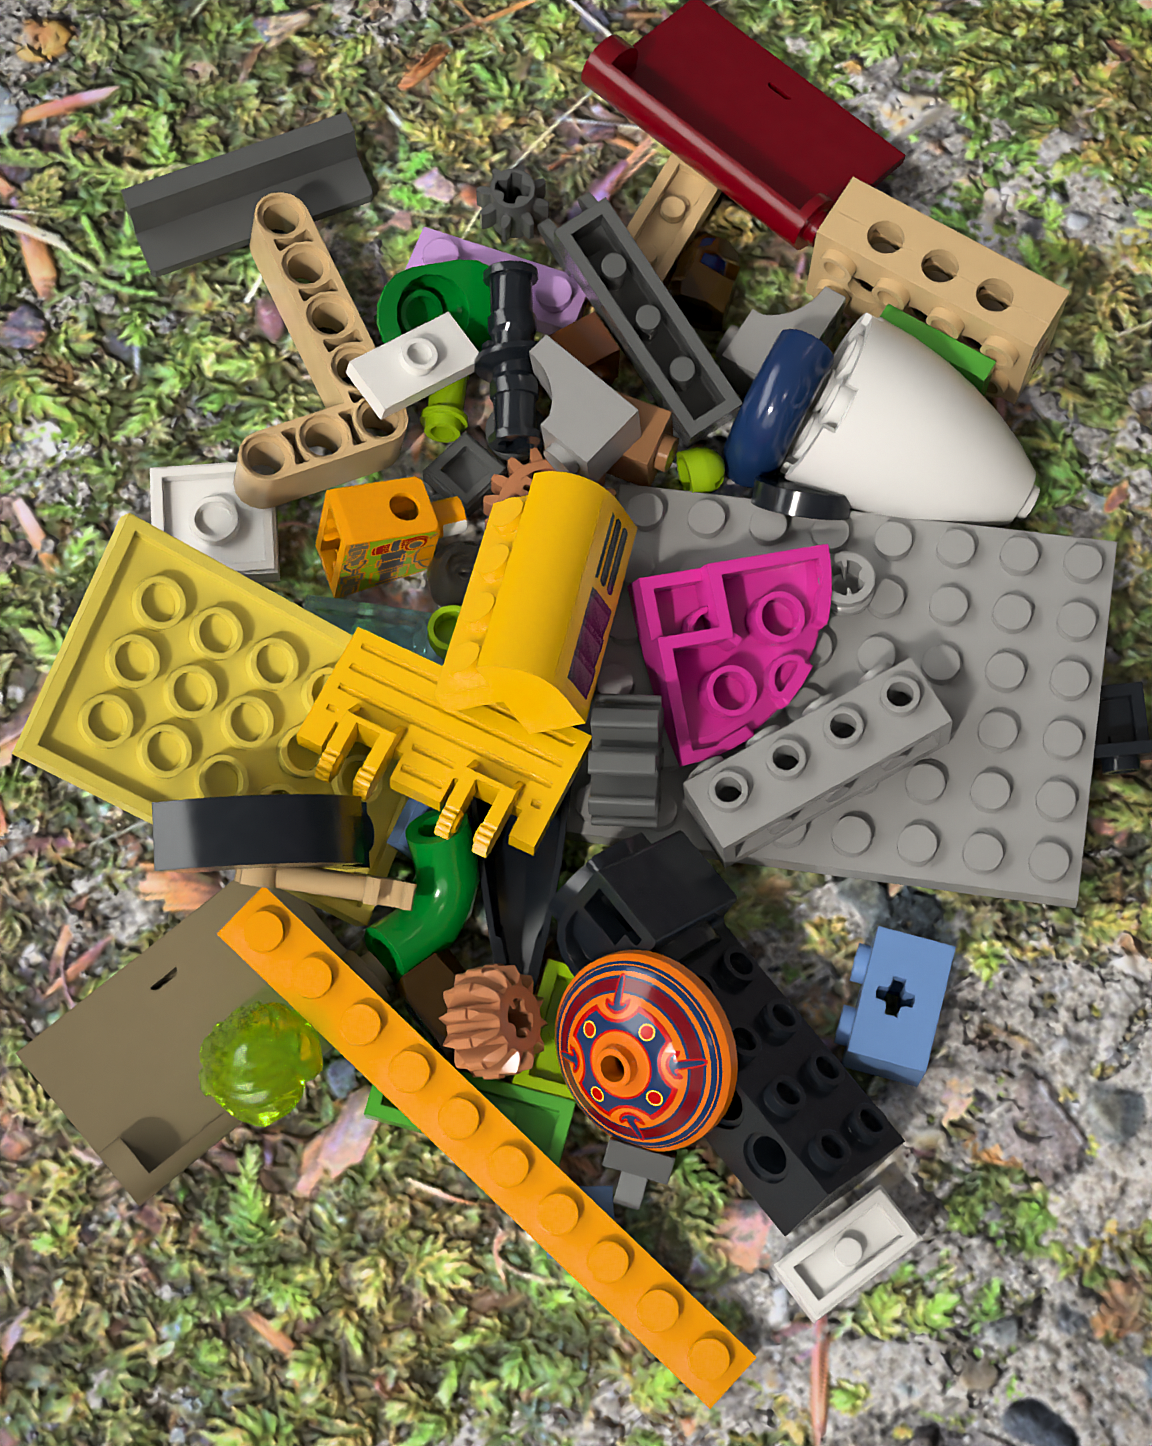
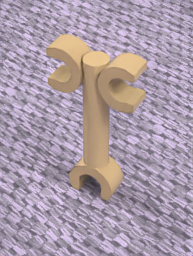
(333, 883)

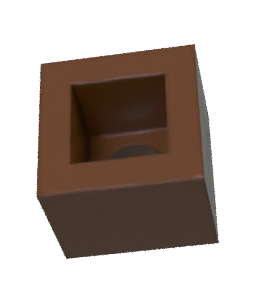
(591, 345)

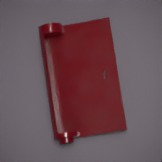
(740, 119)

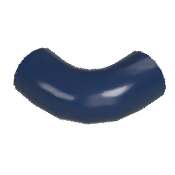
(775, 406)

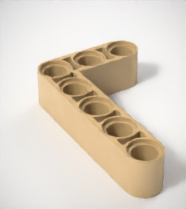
(326, 358)

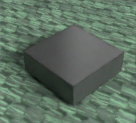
(464, 472)

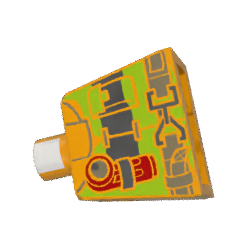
(382, 532)

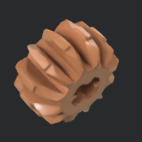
(493, 1021)

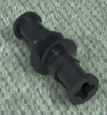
(507, 360)

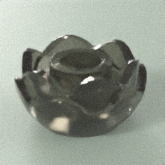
(444, 572)

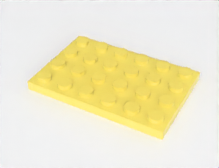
(194, 690)

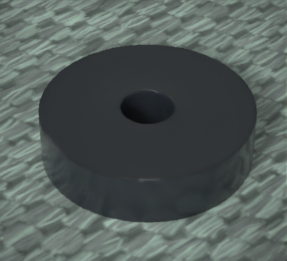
(783, 497)

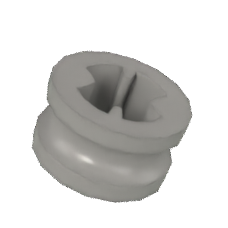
(859, 566)

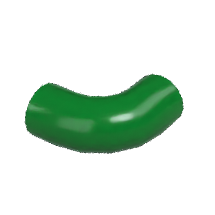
(443, 898)

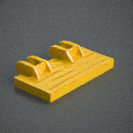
(389, 704)

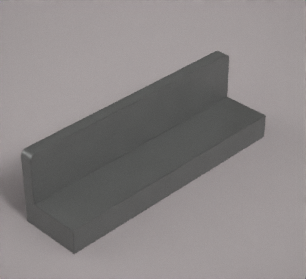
(213, 202)

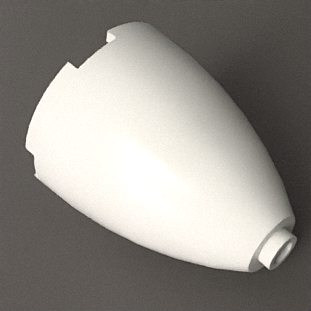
(909, 436)

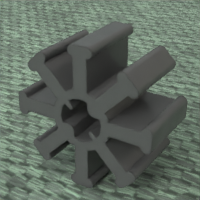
(626, 760)

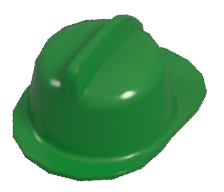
(431, 291)

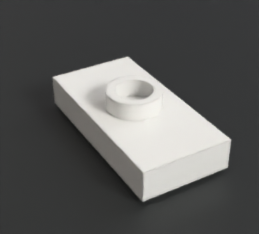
(413, 365)
(846, 1253)

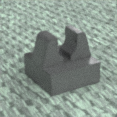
(636, 1168)

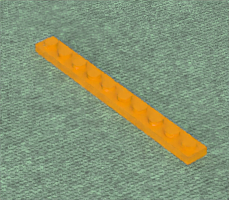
(488, 1147)

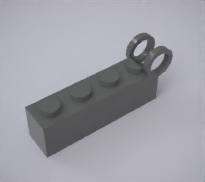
(643, 318)

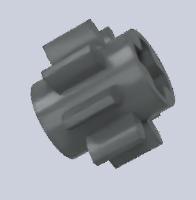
(512, 203)

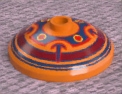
(666, 1035)

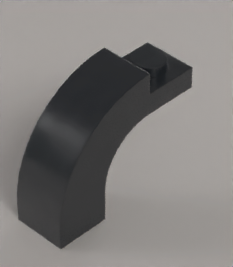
(261, 832)

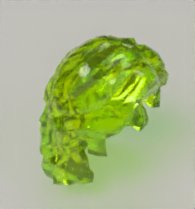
(260, 1062)

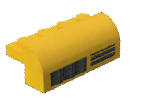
(540, 603)

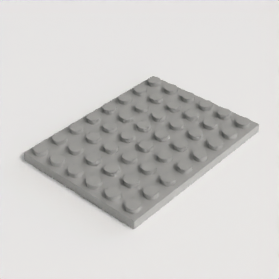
(1000, 631)

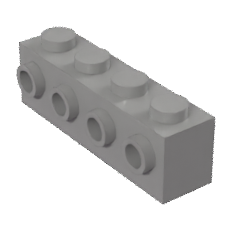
(816, 760)

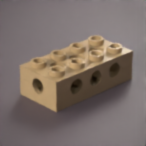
(941, 273)

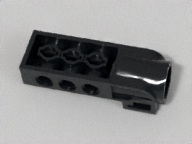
(797, 1117)

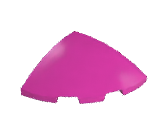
(730, 643)

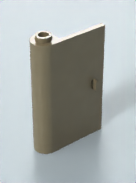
(130, 1050)

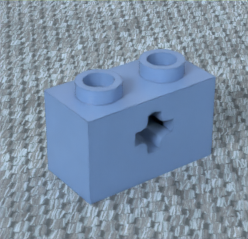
(918, 975)

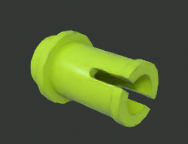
(445, 414)

